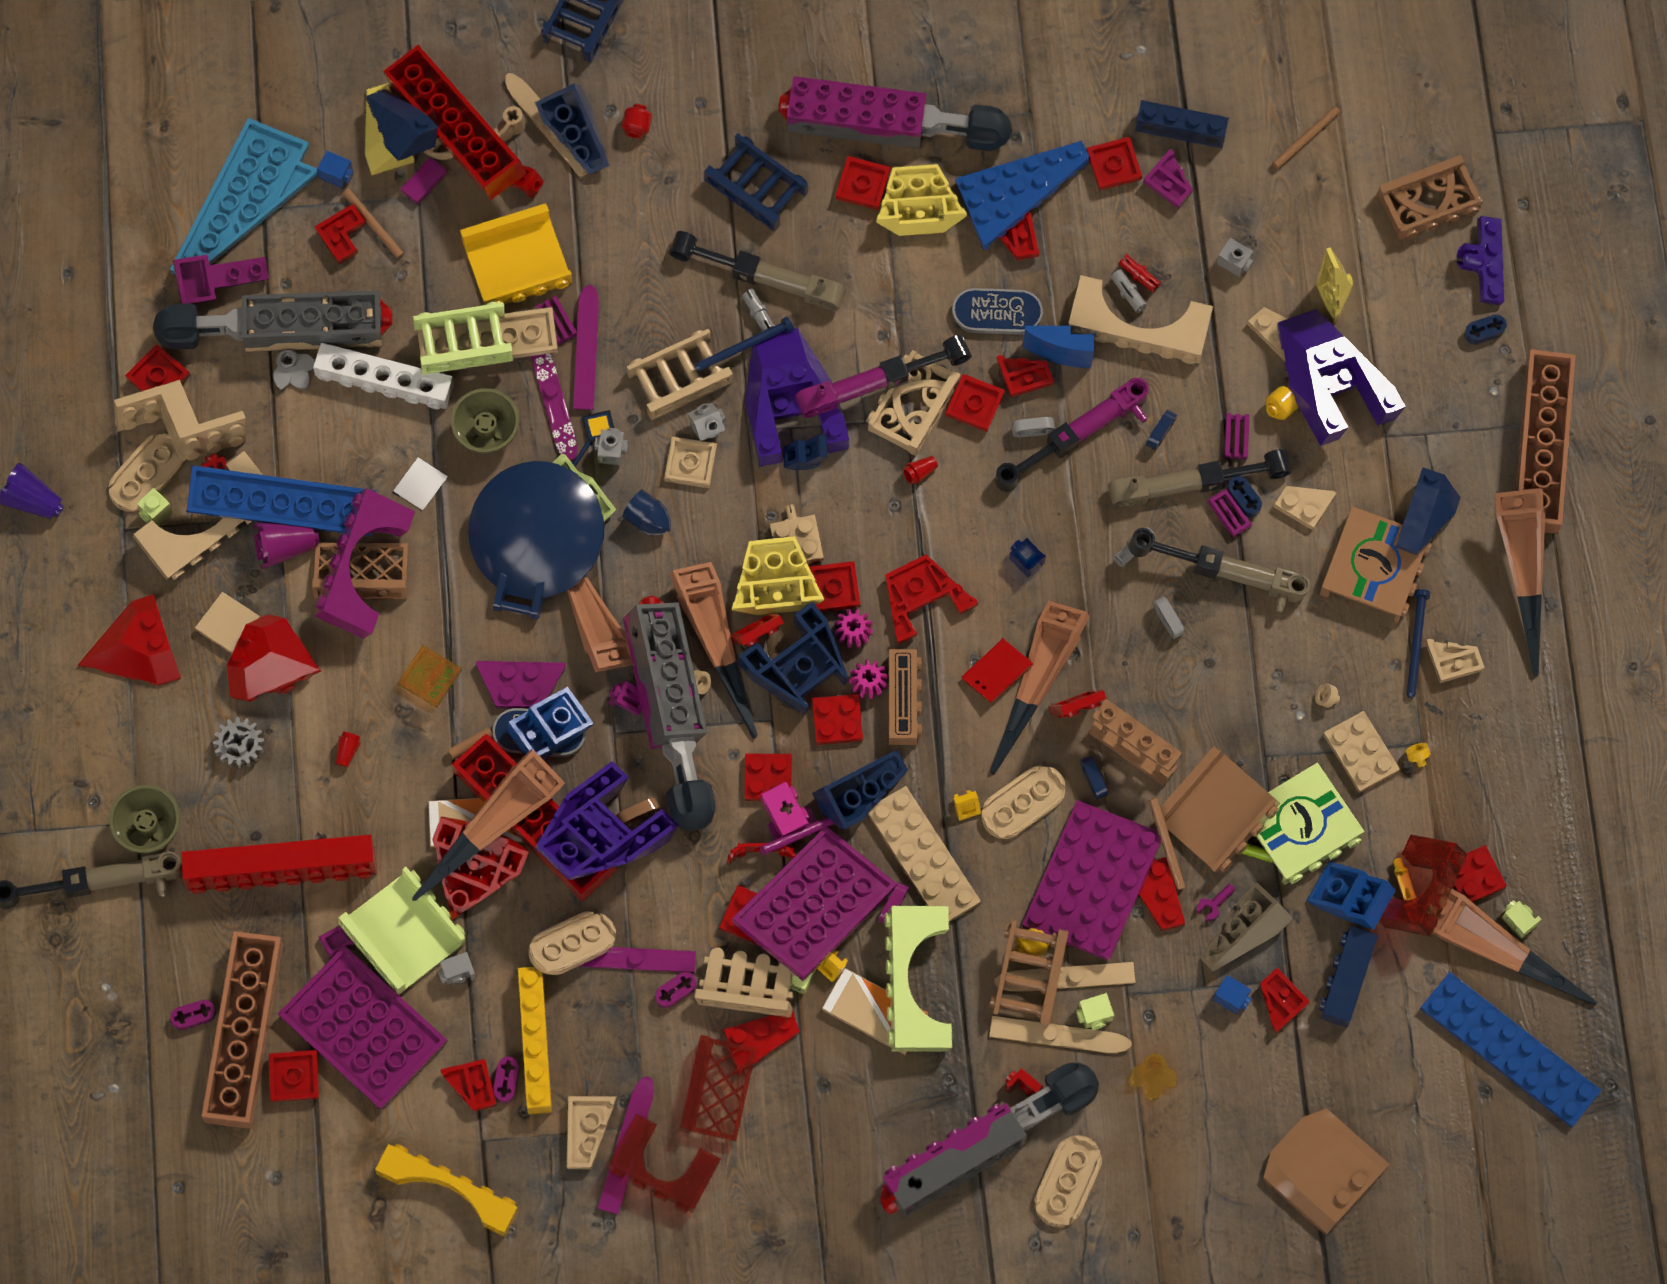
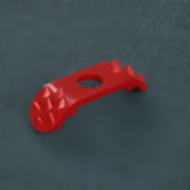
(741, 849)

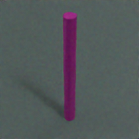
(796, 835)

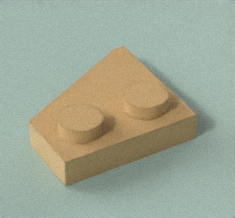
(1304, 504)
(1453, 660)

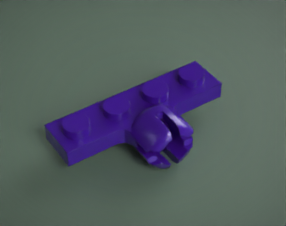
(1486, 259)

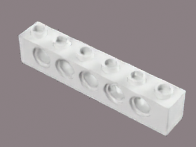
(330, 356)

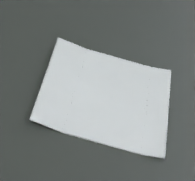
(420, 483)

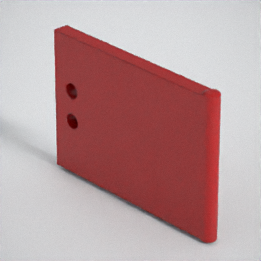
(997, 670)

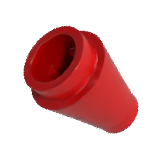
(918, 470)
(347, 747)

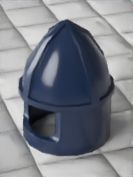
(647, 514)

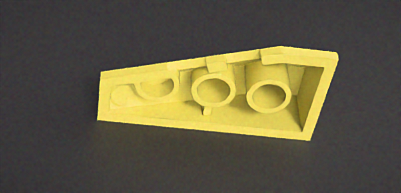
(376, 154)
(1333, 285)

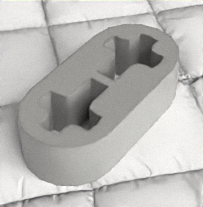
(1032, 427)
(1168, 617)

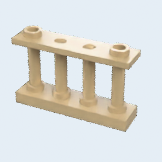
(679, 396)

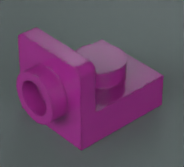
(626, 696)

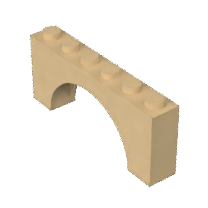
(1178, 340)
(174, 552)

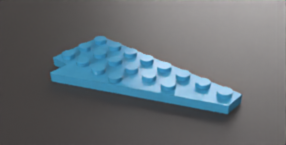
(252, 185)

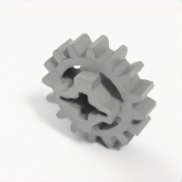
(229, 747)

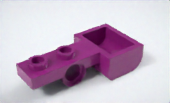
(199, 279)

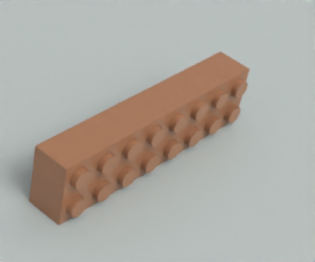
(1546, 430)
(242, 1030)

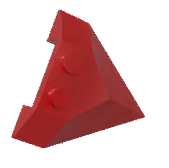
(135, 646)
(267, 659)
(480, 874)

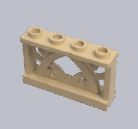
(920, 431)

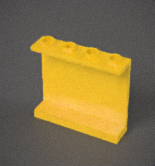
(516, 256)

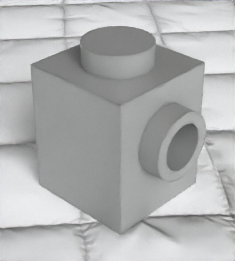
(1235, 258)

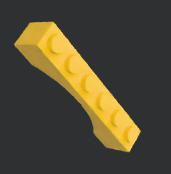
(534, 1040)
(403, 1168)

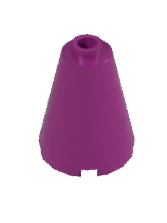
(282, 542)

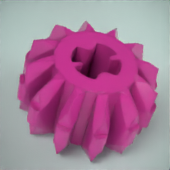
(845, 624)
(876, 675)

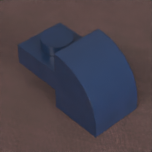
(805, 454)

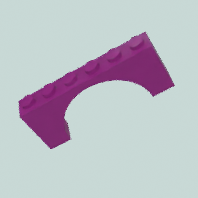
(339, 601)

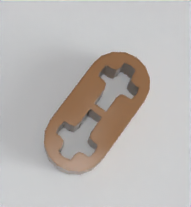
(638, 812)

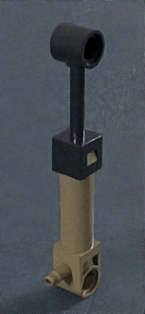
(751, 269)
(1205, 477)
(1212, 563)
(82, 881)

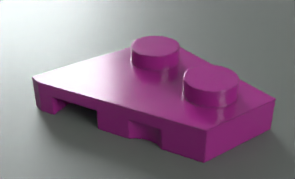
(1169, 180)

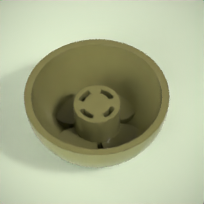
(480, 411)
(140, 808)

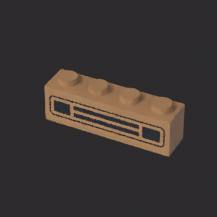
(903, 696)

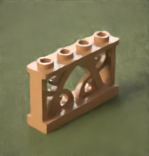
(1433, 218)

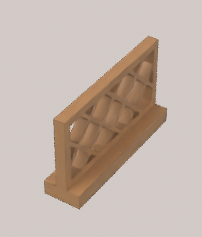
(366, 587)

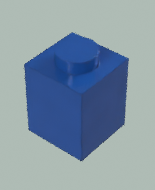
(335, 169)
(1233, 995)

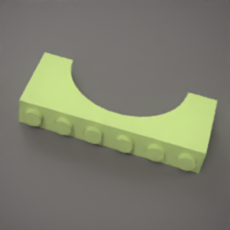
(909, 1024)

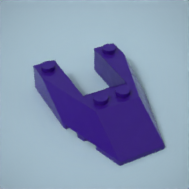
(1327, 364)
(776, 374)
(590, 838)

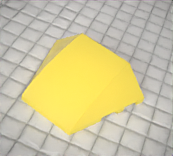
(919, 202)
(775, 578)

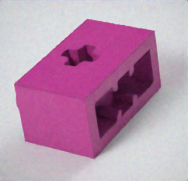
(773, 802)

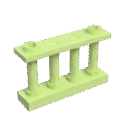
(468, 358)

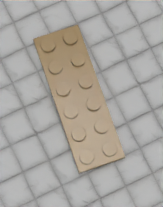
(527, 331)
(922, 854)

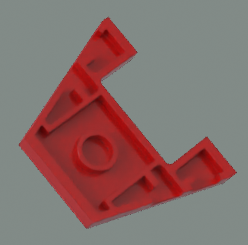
(917, 586)

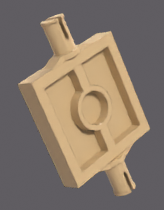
(805, 531)

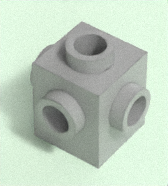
(707, 421)
(611, 446)

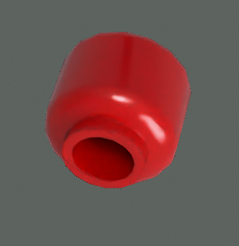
(636, 121)

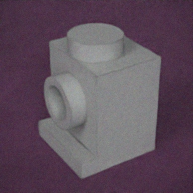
(456, 969)

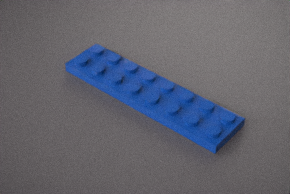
(269, 499)
(1510, 1049)

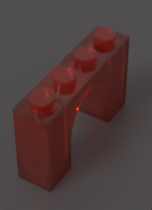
(1422, 913)
(629, 1163)

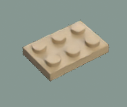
(1361, 752)

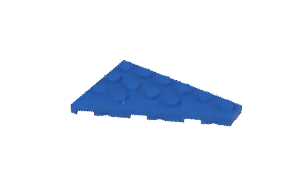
(1005, 193)

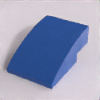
(1059, 345)
(549, 724)
(1351, 895)

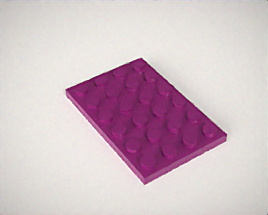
(1093, 879)
(814, 903)
(362, 1027)

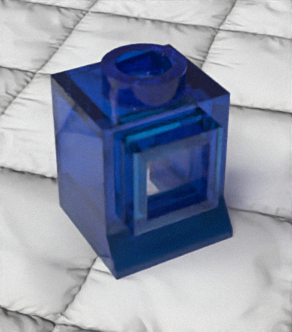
(1026, 556)

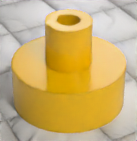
(1418, 753)

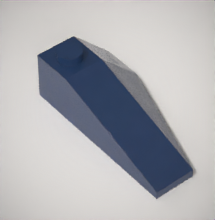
(572, 121)
(402, 125)
(1429, 510)
(855, 794)

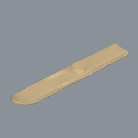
(526, 99)
(1077, 976)
(1058, 1035)

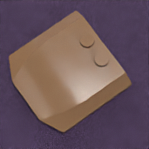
(1322, 1168)

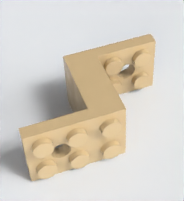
(186, 434)

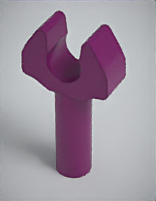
(1215, 902)

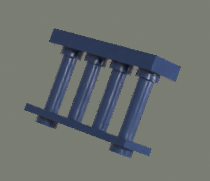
(598, 27)
(752, 203)

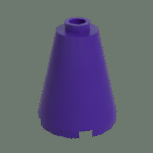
(29, 494)

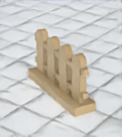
(734, 988)

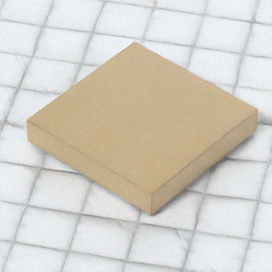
(690, 462)
(225, 622)

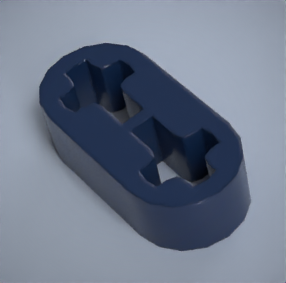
(1486, 334)
(1161, 430)
(1248, 492)
(1093, 777)

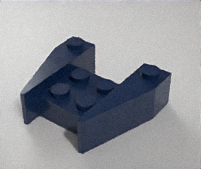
(801, 665)

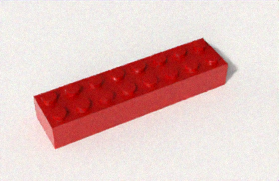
(459, 124)
(482, 771)
(279, 863)

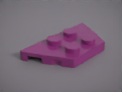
(519, 682)

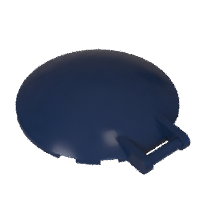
(535, 533)

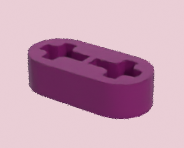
(896, 899)
(672, 985)
(194, 1020)
(500, 1079)

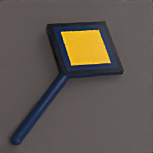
(593, 424)

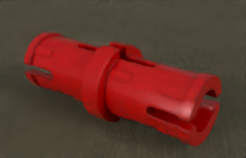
(1139, 273)

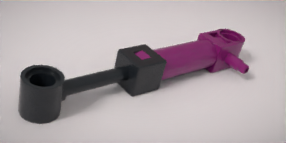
(888, 374)
(1068, 436)

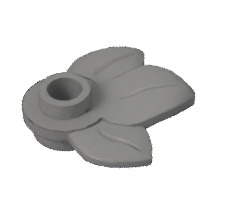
(293, 373)

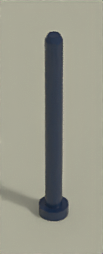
(785, 325)
(1421, 596)

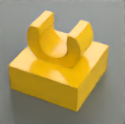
(967, 805)
(832, 966)

